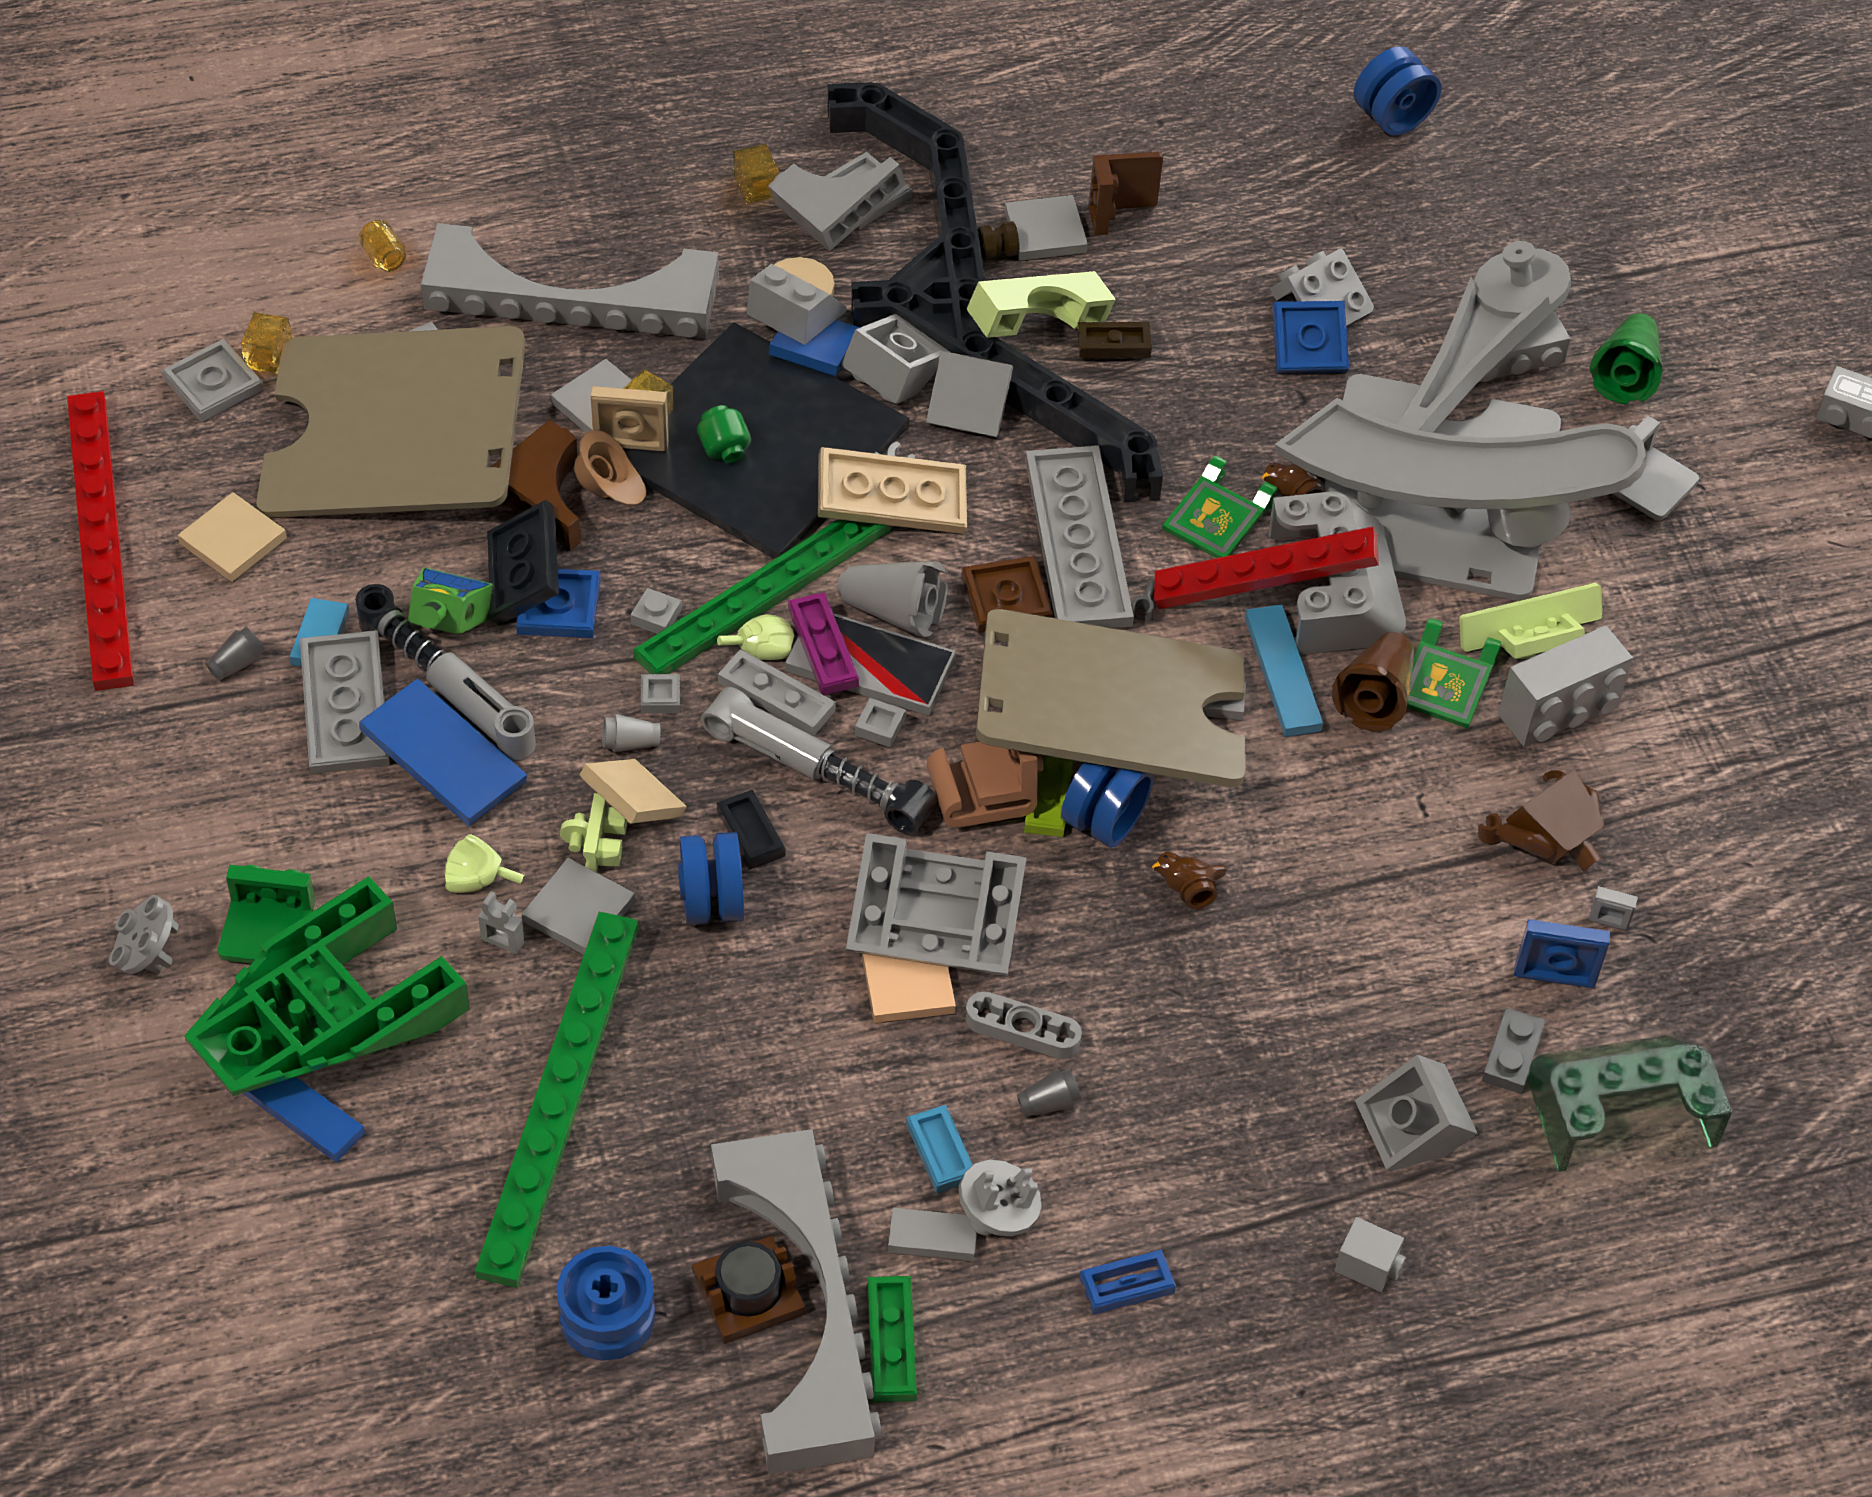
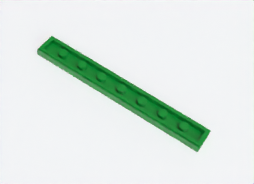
(755, 594)

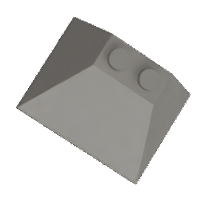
(936, 906)

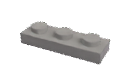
(777, 692)

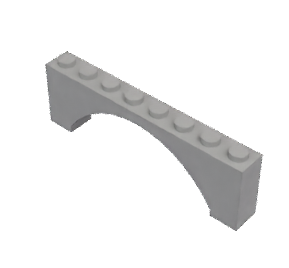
(668, 302)
(829, 1409)

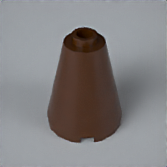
(1377, 683)

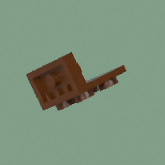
(1122, 183)

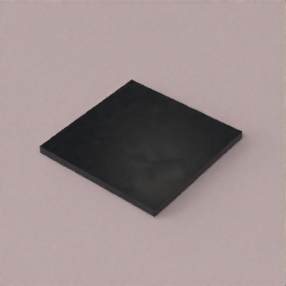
(790, 415)

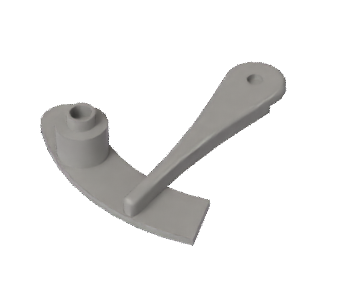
(1518, 479)

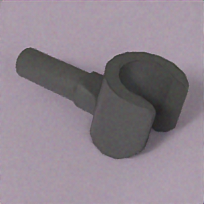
(1145, 602)

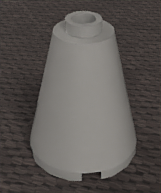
(898, 593)

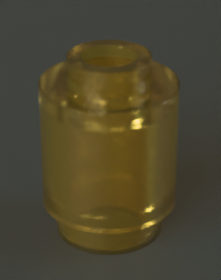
(382, 245)

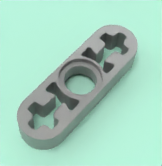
(1030, 1040)

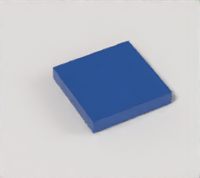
(1310, 337)
(821, 353)
(568, 613)
(1561, 953)

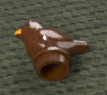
(1292, 479)
(1190, 878)

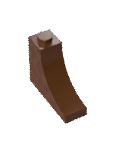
(537, 475)

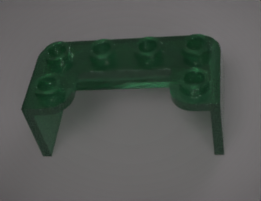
(1573, 1081)

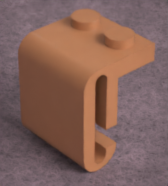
(985, 786)

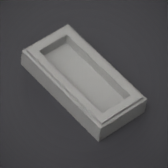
(931, 1234)

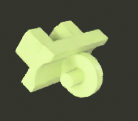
(591, 835)

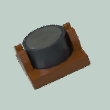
(745, 1286)

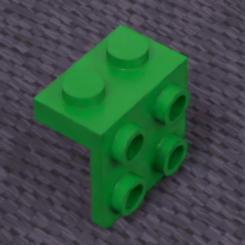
(261, 907)

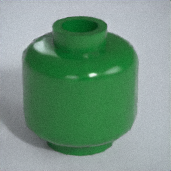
(723, 434)

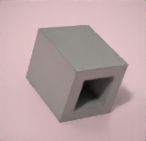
(1370, 1255)

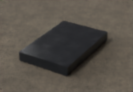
(522, 562)

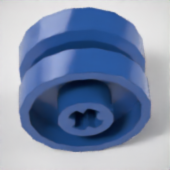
(1397, 90)
(1106, 801)
(711, 878)
(606, 1303)

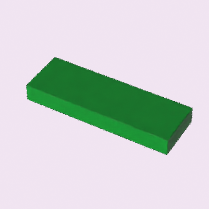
(892, 1339)

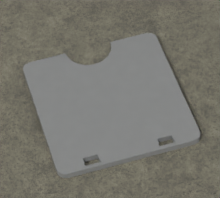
(1439, 542)

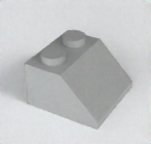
(791, 304)
(892, 358)
(1415, 1114)

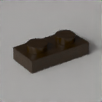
(1114, 340)

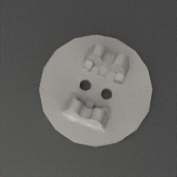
(143, 937)
(997, 1183)

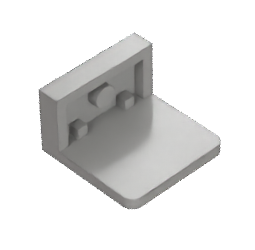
(1326, 280)
(1663, 479)

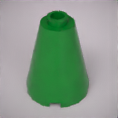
(1629, 361)

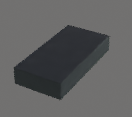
(755, 832)

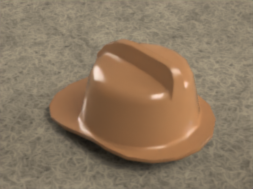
(607, 470)

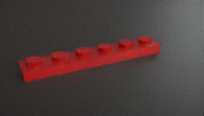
(1266, 567)

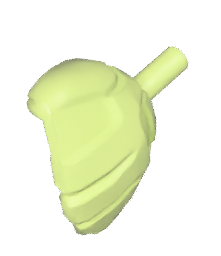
(763, 637)
(474, 866)

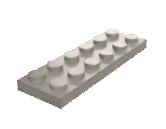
(1079, 537)

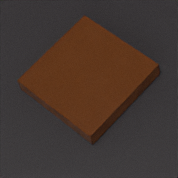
(1006, 586)

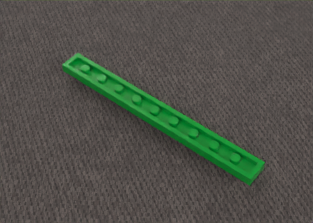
(556, 1101)

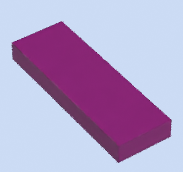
(823, 643)

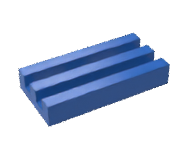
(1131, 1296)

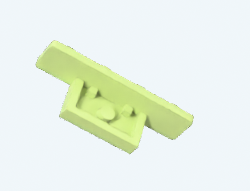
(1533, 623)

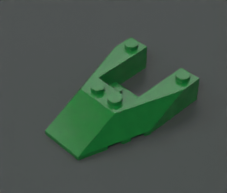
(307, 1012)

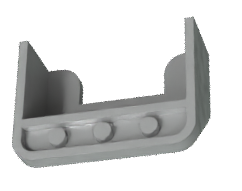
(1356, 603)

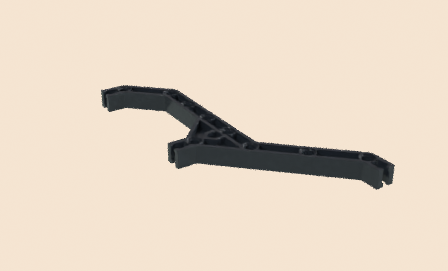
(941, 279)

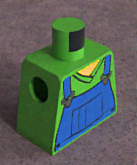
(443, 600)

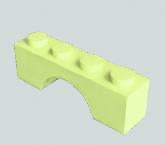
(1072, 297)

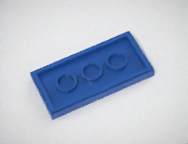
(443, 752)

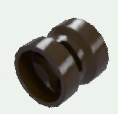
(998, 240)

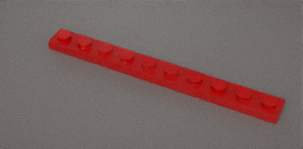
(100, 542)

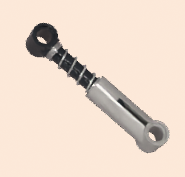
(736, 718)
(505, 724)

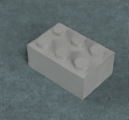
(1565, 686)

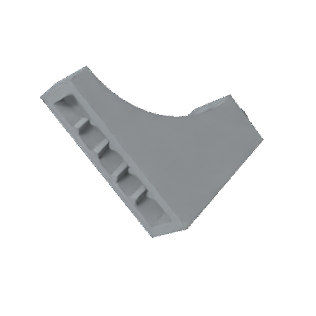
(834, 205)

